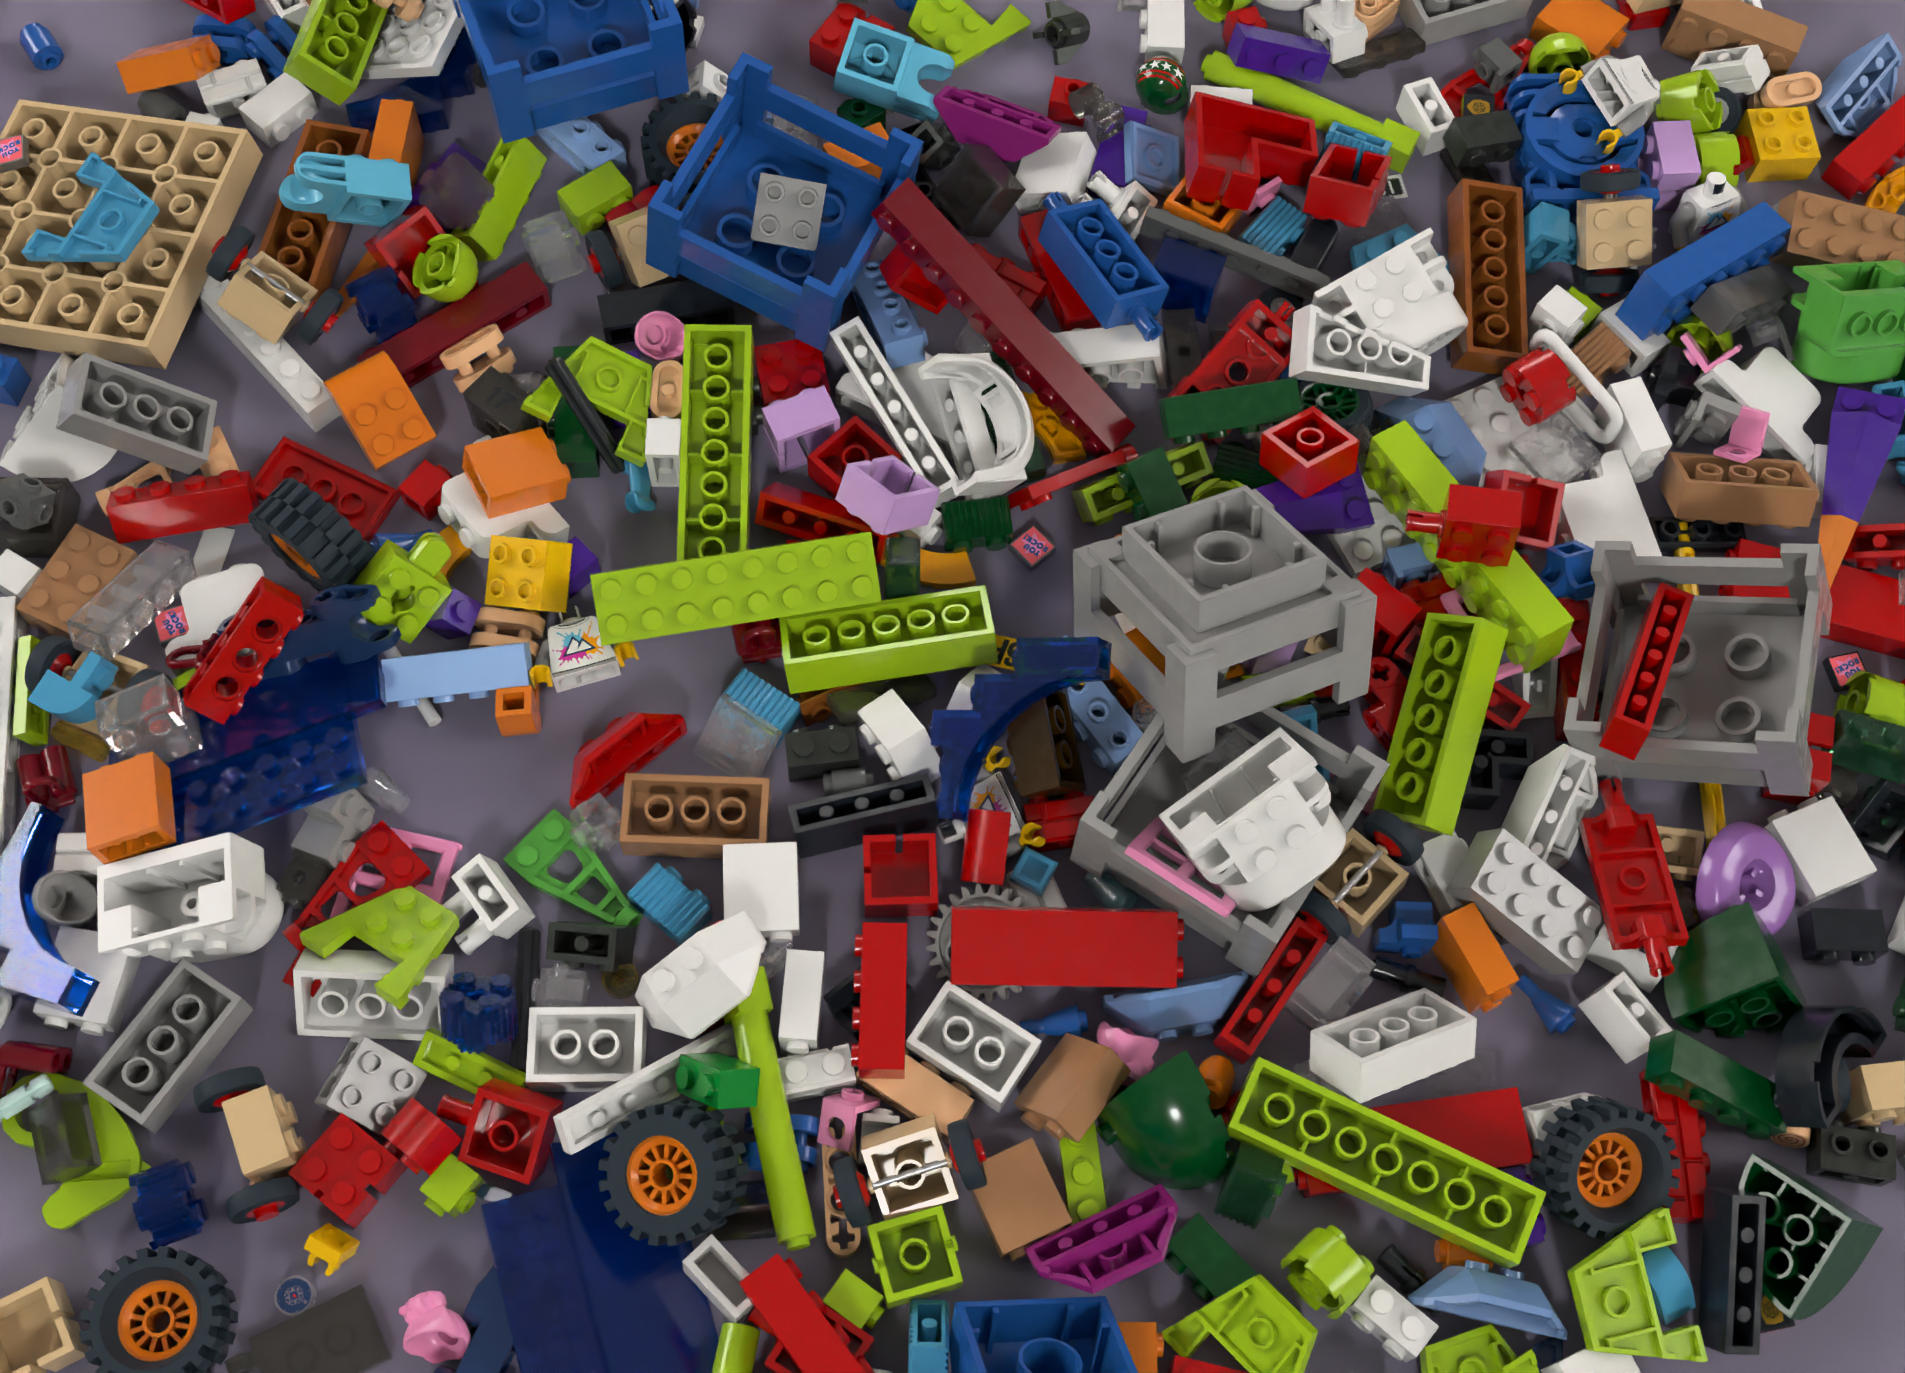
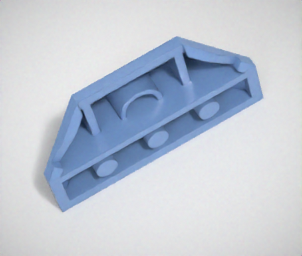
(1860, 87)
(1442, 432)
(1166, 1012)
(1490, 1299)

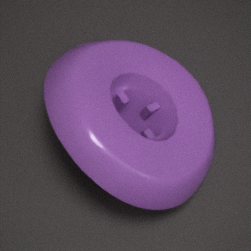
(1744, 867)

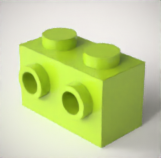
(594, 196)

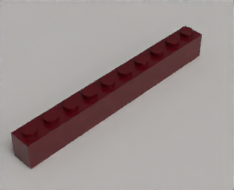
(1002, 319)

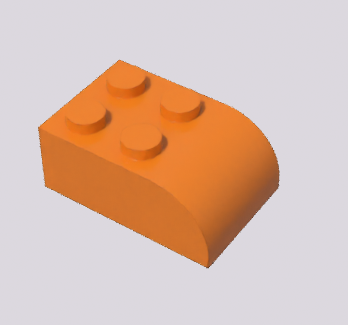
(1207, 214)
(380, 410)

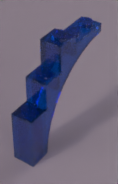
(425, 92)
(998, 699)
(33, 963)

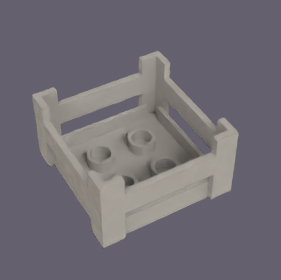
(1214, 592)
(1739, 674)
(1159, 784)

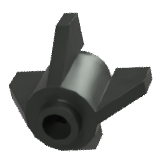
(1065, 31)

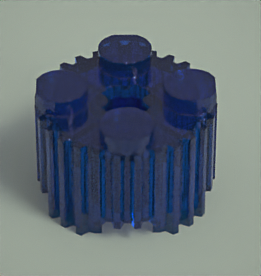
(381, 303)
(478, 1011)
(168, 1203)

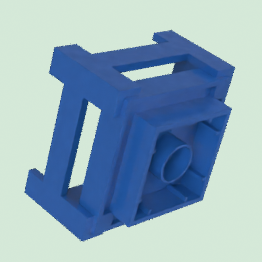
(572, 57)
(714, 229)

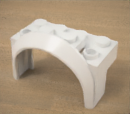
(958, 391)

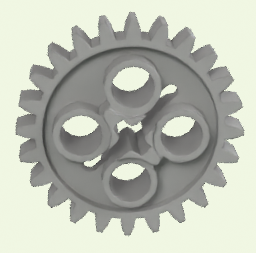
(943, 935)

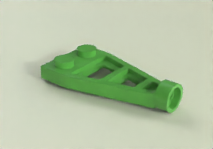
(543, 847)

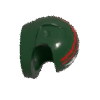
(1160, 80)

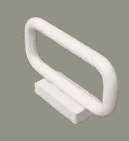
(1578, 411)

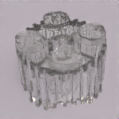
(553, 247)

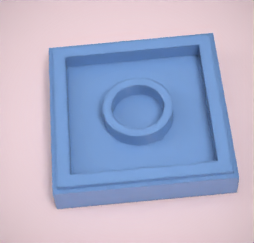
(1151, 158)

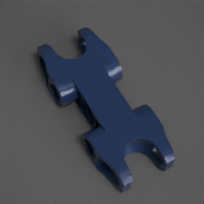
(331, 626)
(492, 1343)

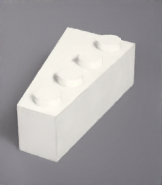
(1117, 355)
(1344, 355)

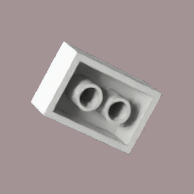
(973, 1045)
(584, 1047)

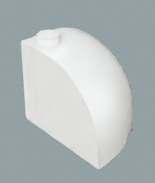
(43, 449)

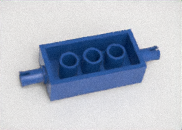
(1103, 264)

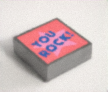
(13, 153)
(1032, 548)
(170, 624)

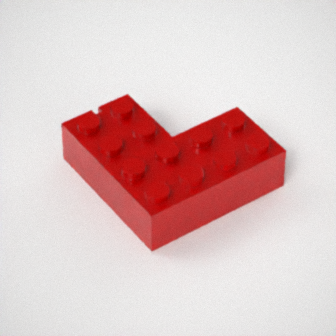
(1239, 143)

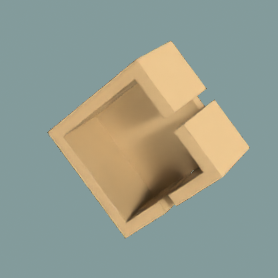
(37, 1329)

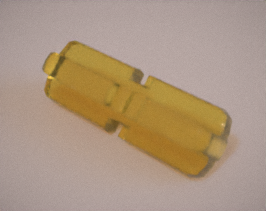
(84, 742)

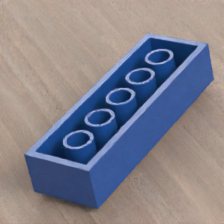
(1677, 282)

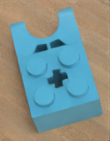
(887, 68)
(348, 188)

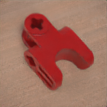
(1385, 699)

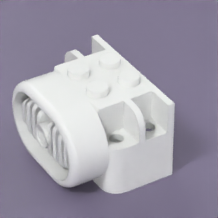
(1400, 297)
(1260, 824)
(189, 902)

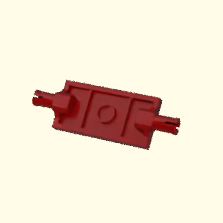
(1633, 880)

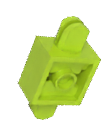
(404, 575)

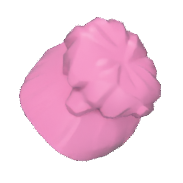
(660, 336)
(1131, 1048)
(433, 1329)

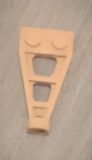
(219, 460)

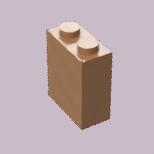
(1071, 1088)
(1019, 1200)

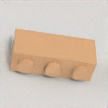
(922, 1094)

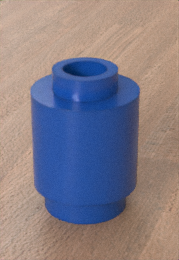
(41, 46)

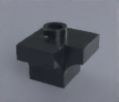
(1672, 379)

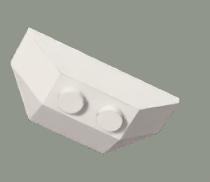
(1552, 802)
(703, 977)

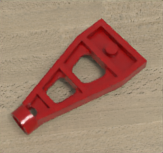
(1457, 87)
(1041, 491)
(382, 850)

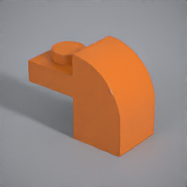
(518, 710)

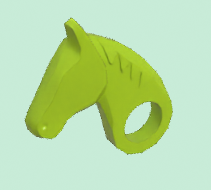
(117, 1150)

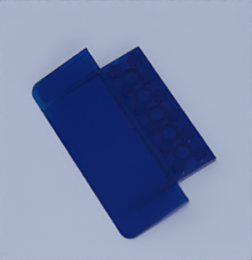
(279, 752)
(586, 1290)

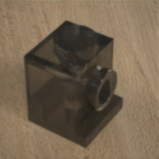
(316, 874)

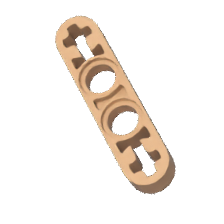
(832, 1230)

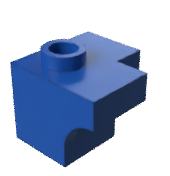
(1569, 571)
(1408, 930)

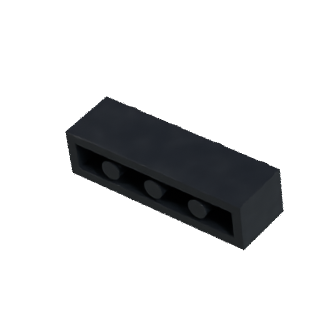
(683, 299)
(875, 810)
(1732, 1270)

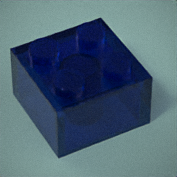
(1191, 275)

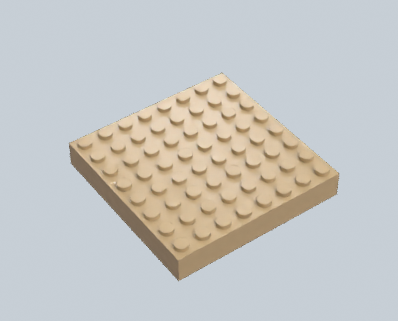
(115, 308)

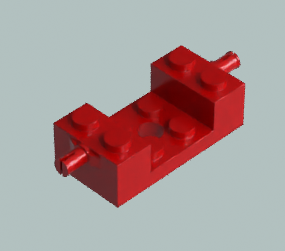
(1256, 341)

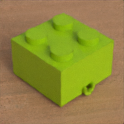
(914, 1256)

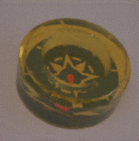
(621, 983)

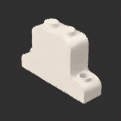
(1773, 386)
(919, 391)
(1606, 508)
(467, 517)
(212, 600)

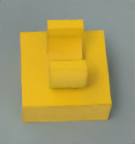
(331, 1246)

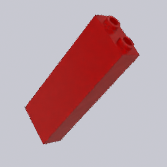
(1863, 602)
(1065, 946)
(1478, 1124)

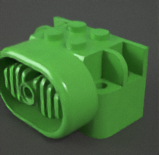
(1851, 321)

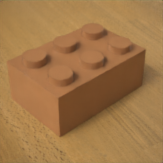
(72, 578)

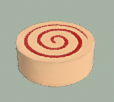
(1794, 1137)

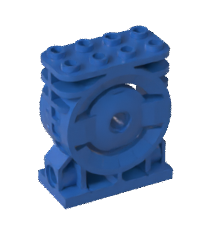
(1561, 143)

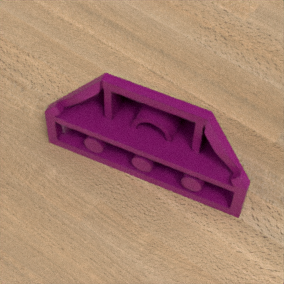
(994, 122)
(1108, 1243)

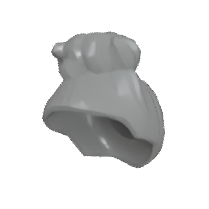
(65, 899)

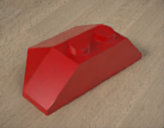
(623, 748)

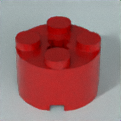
(1537, 386)

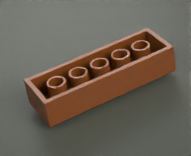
(306, 240)
(1488, 274)

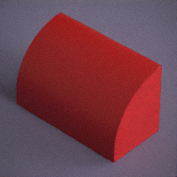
(985, 846)

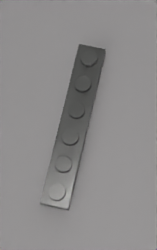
(1241, 257)

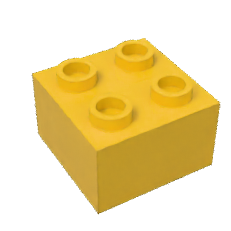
(1780, 143)
(528, 573)

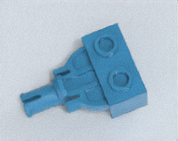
(1549, 237)

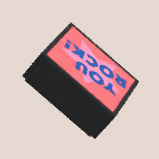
(1841, 668)

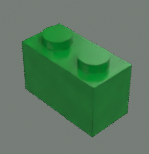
(718, 1080)

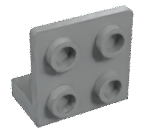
(788, 211)
(370, 1084)

